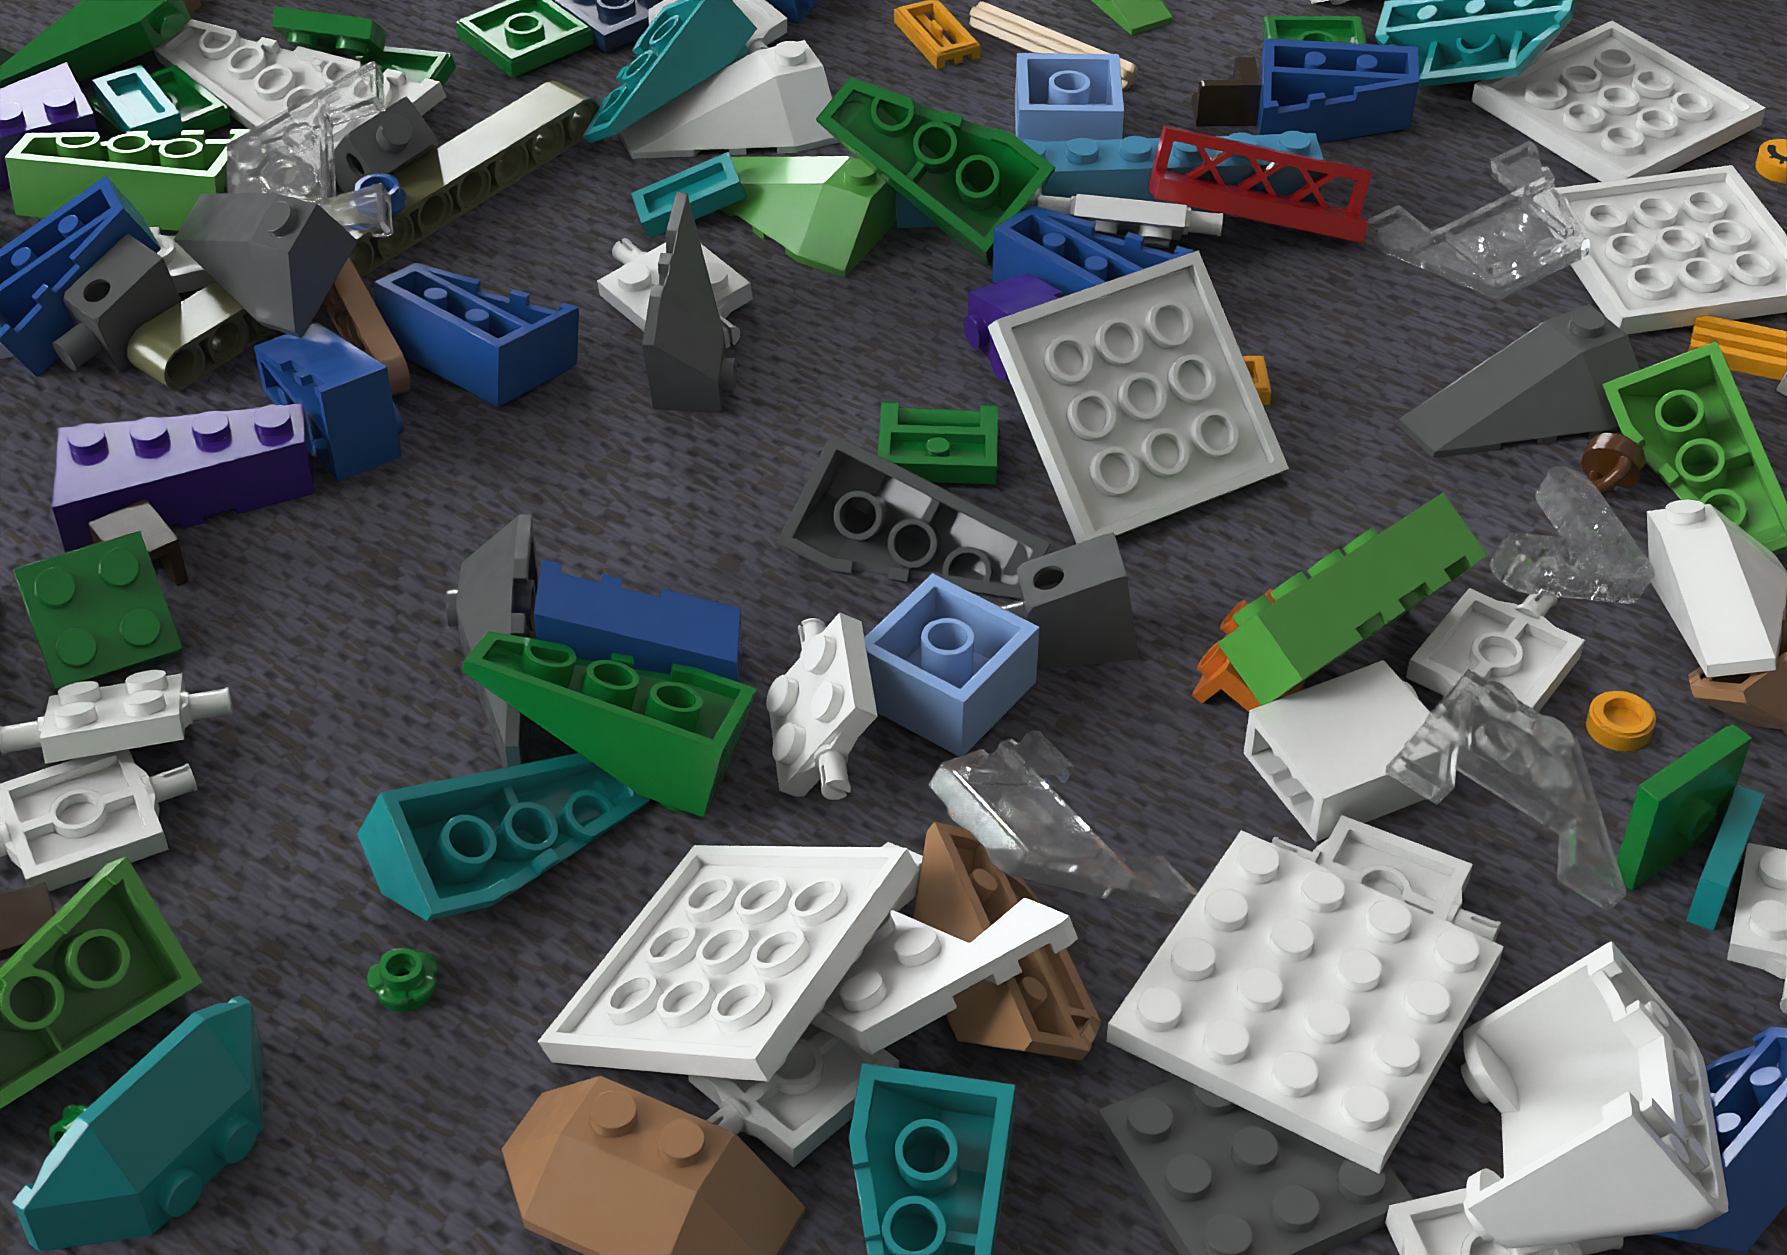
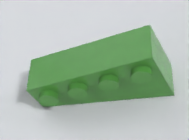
(155, 176)
(1348, 598)
(86, 978)

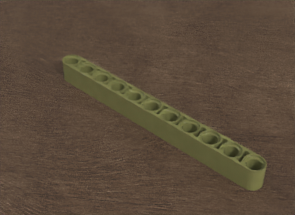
(438, 189)

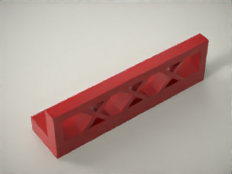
(1255, 204)

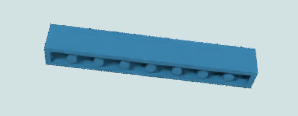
(1125, 165)

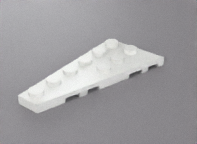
(265, 80)

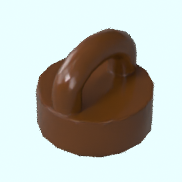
(1612, 461)

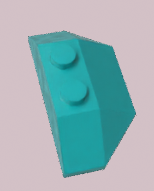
(1473, 37)
(153, 1136)

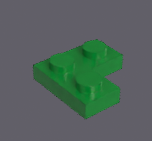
(329, 32)

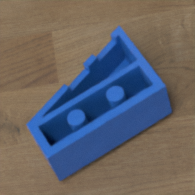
(1336, 88)
(1068, 251)
(50, 259)
(476, 337)
(343, 396)
(653, 629)

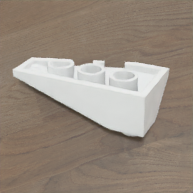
(749, 104)
(1718, 587)

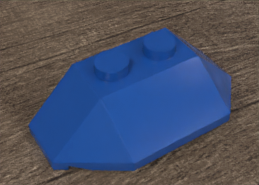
(1751, 1131)

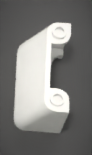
(1596, 1110)

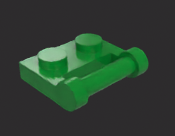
(941, 442)

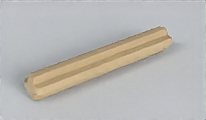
(1036, 38)

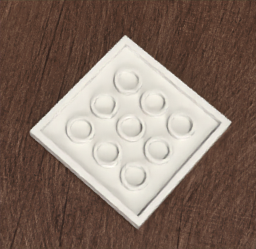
(1619, 105)
(1679, 249)
(1137, 398)
(730, 960)
(1306, 999)

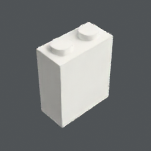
(1332, 747)

